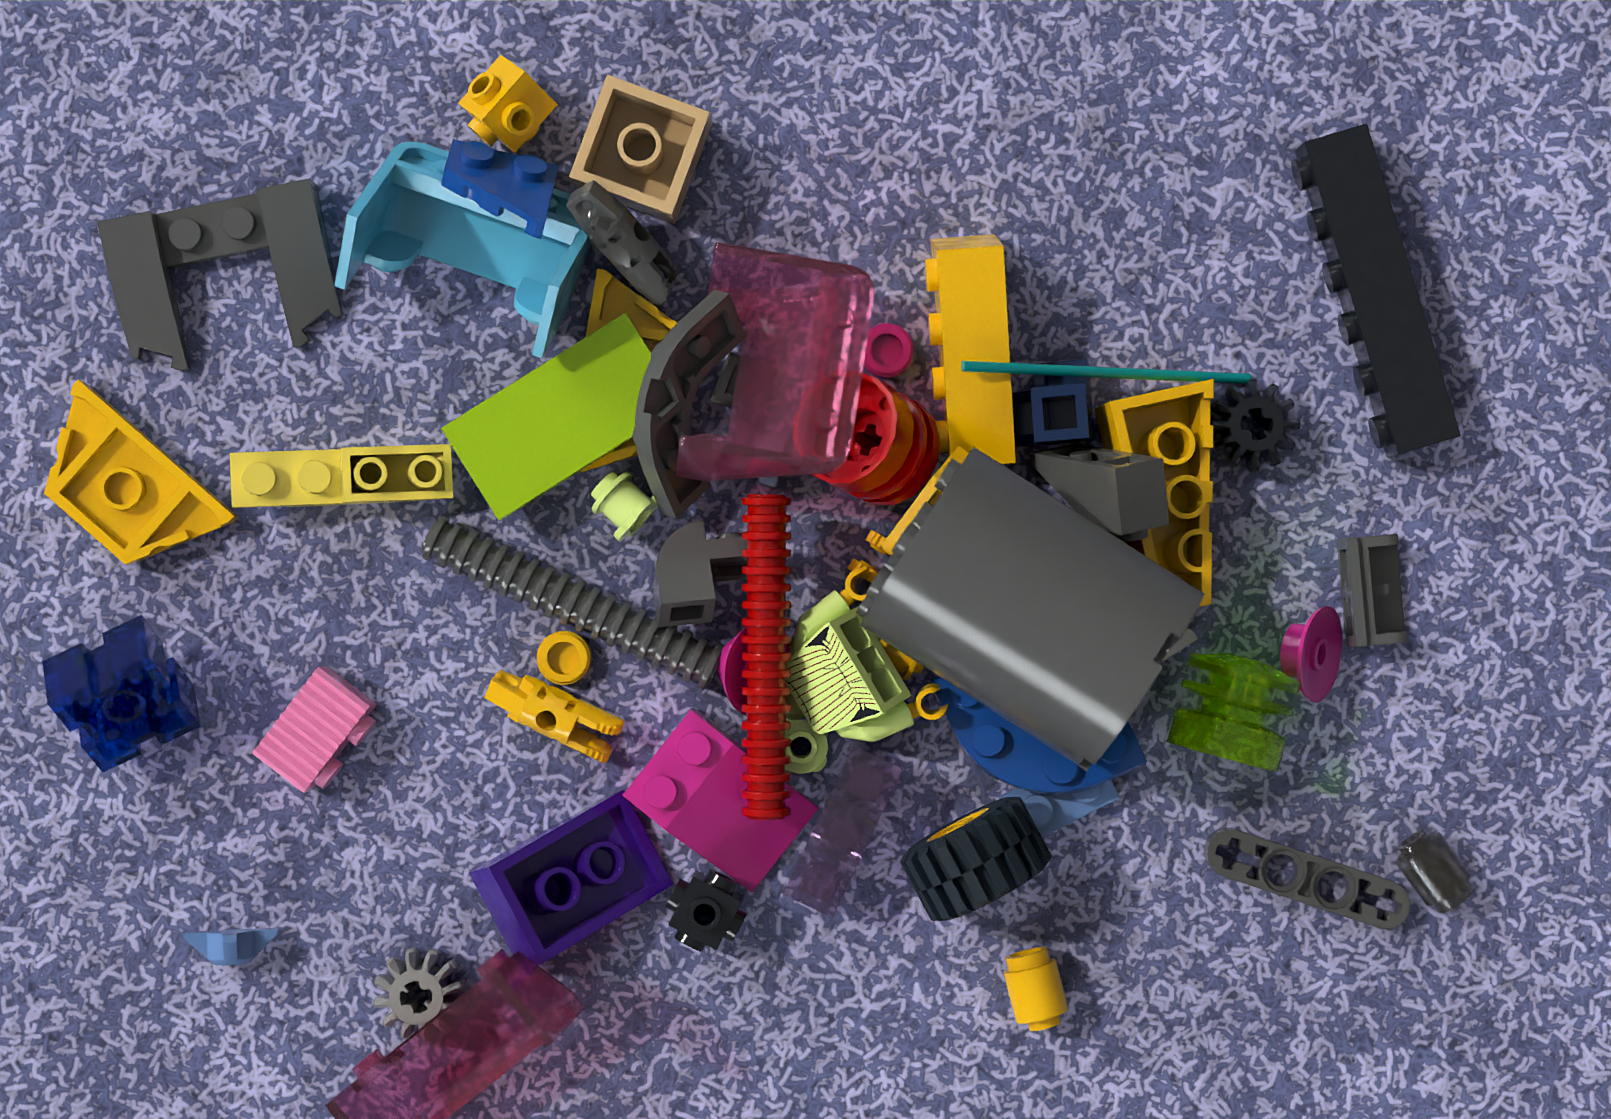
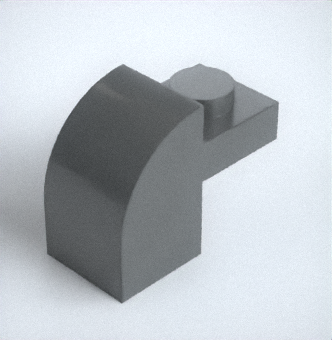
(687, 572)

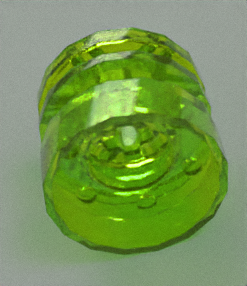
(1234, 710)

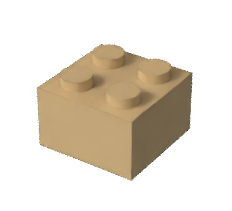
(642, 148)

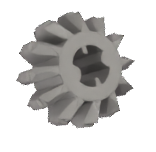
(429, 977)

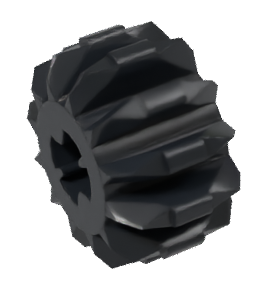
(1264, 411)

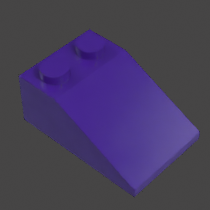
(571, 879)

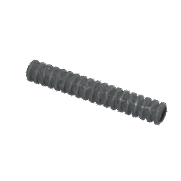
(571, 601)

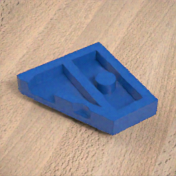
(501, 181)

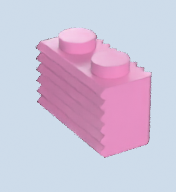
(316, 730)

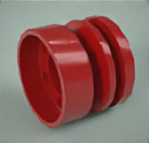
(890, 447)

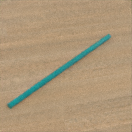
(1103, 372)

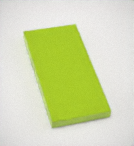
(553, 418)

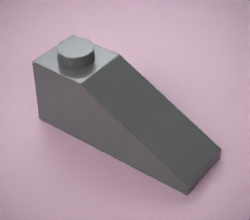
(1108, 487)

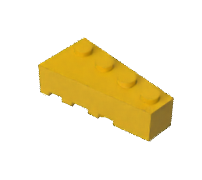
(971, 327)
(1178, 429)

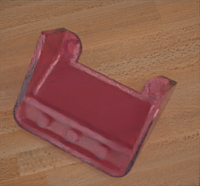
(795, 366)

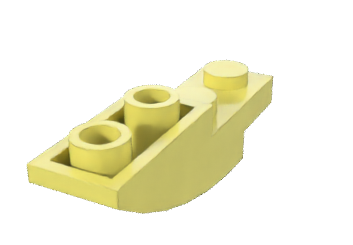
(341, 476)

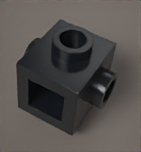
(709, 889)

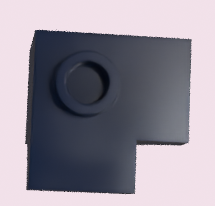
(1054, 410)

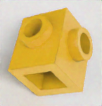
(506, 105)

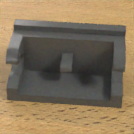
(1371, 590)

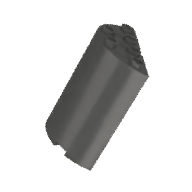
(1028, 608)

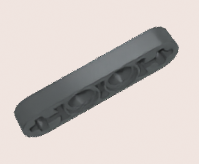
(1304, 884)

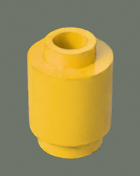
(1035, 988)

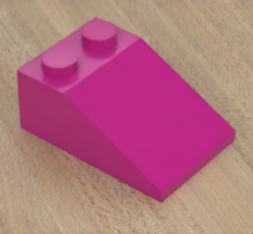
(696, 796)

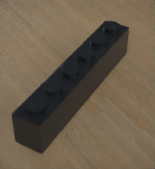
(1375, 291)

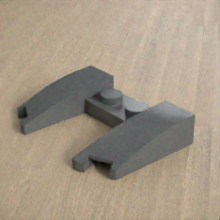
(147, 245)

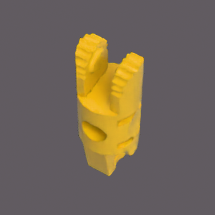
(531, 705)

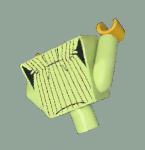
(845, 676)

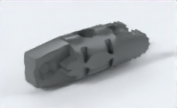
(624, 241)

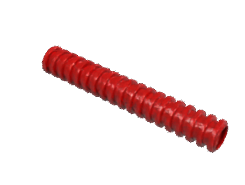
(766, 657)

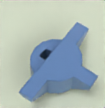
(230, 946)

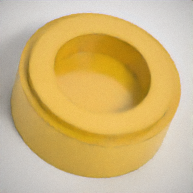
(564, 657)

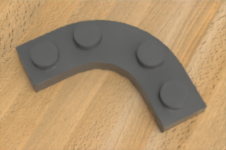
(669, 390)

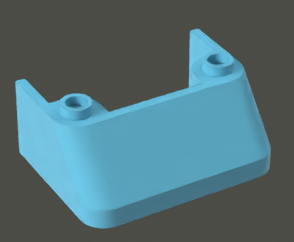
(412, 215)

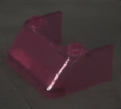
(463, 1045)

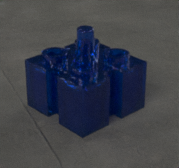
(121, 693)

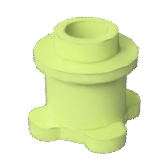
(622, 503)
(816, 758)

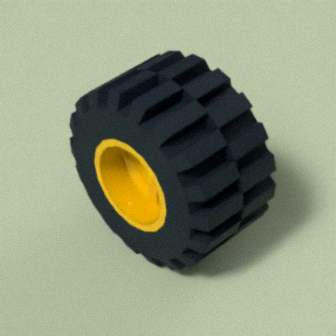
(976, 859)

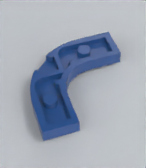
(1021, 759)

